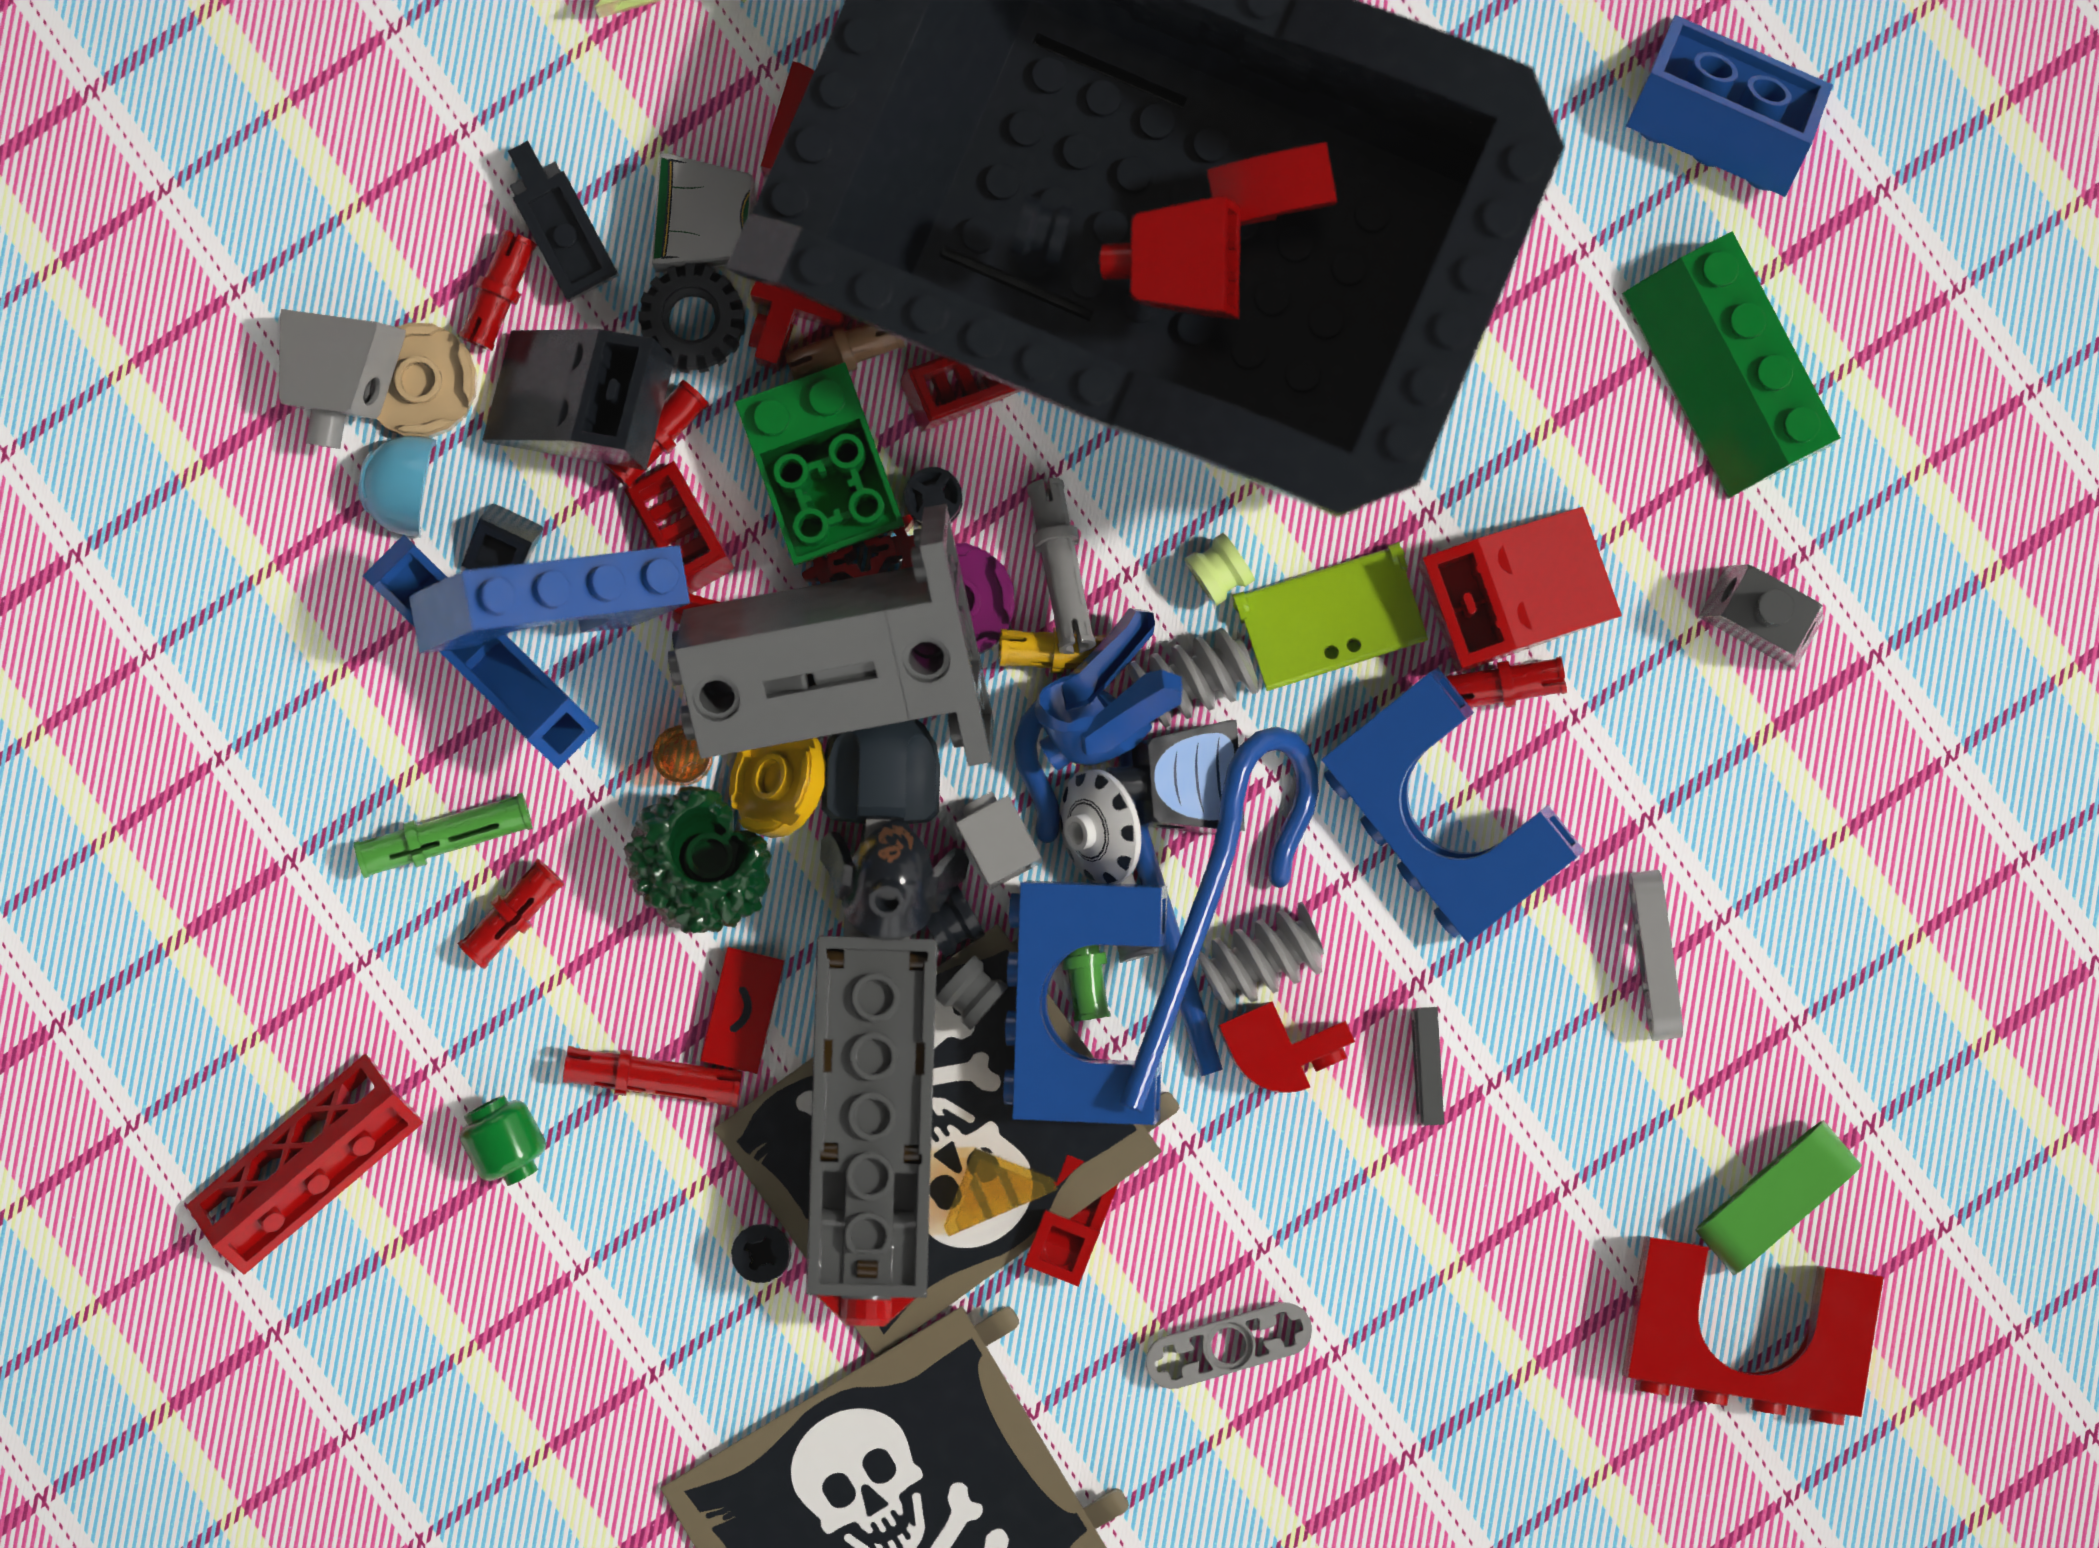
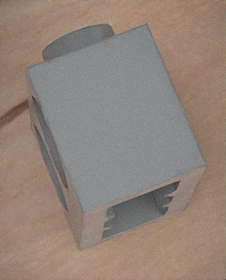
(997, 839)

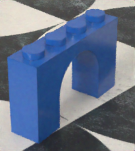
(594, 589)
(1466, 886)
(1053, 921)

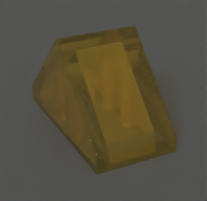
(992, 1188)

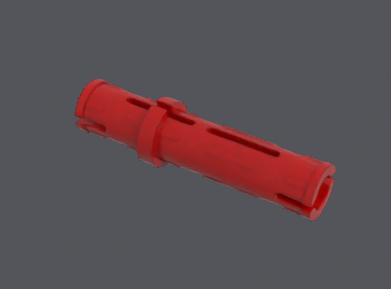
(651, 1076)

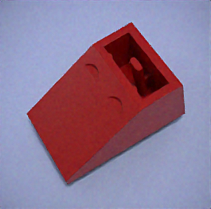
(1518, 588)

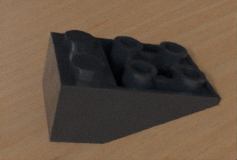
(580, 395)

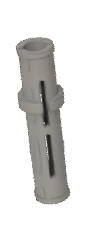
(1057, 544)

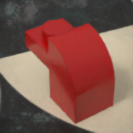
(773, 331)
(1268, 1057)

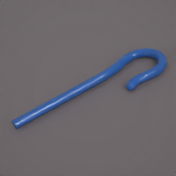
(1147, 868)
(1214, 881)

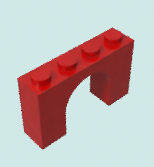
(1823, 1373)

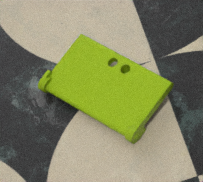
(1327, 609)

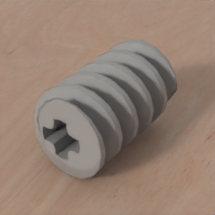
(1204, 671)
(1262, 957)

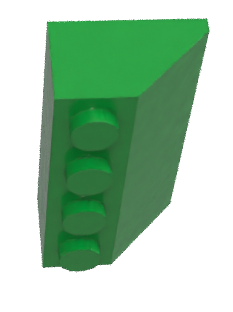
(1730, 365)

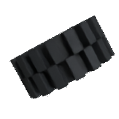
(700, 283)

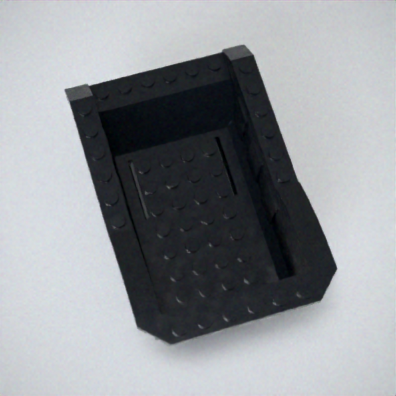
(1351, 314)

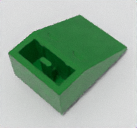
(819, 464)

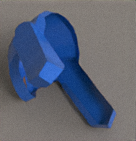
(1086, 727)

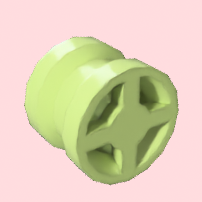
(1219, 569)

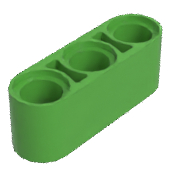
(1778, 1197)

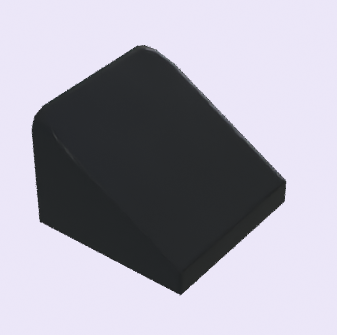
(501, 539)

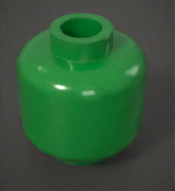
(502, 1140)

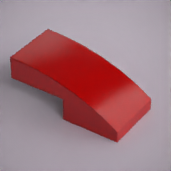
(1276, 183)
(1066, 1244)

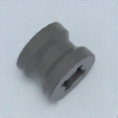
(972, 992)

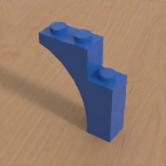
(495, 667)

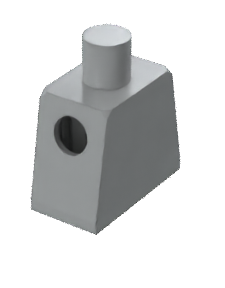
(335, 369)

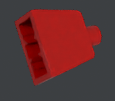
(1182, 258)

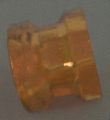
(673, 752)

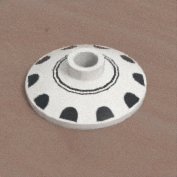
(1100, 827)

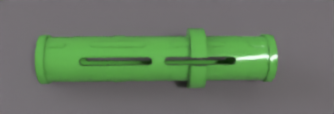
(442, 835)

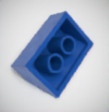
(1730, 106)

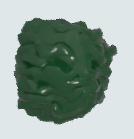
(695, 863)

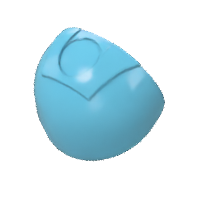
(394, 483)

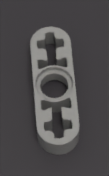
(1655, 955)
(1190, 1370)

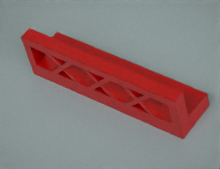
(308, 1171)

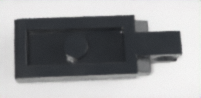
(559, 225)

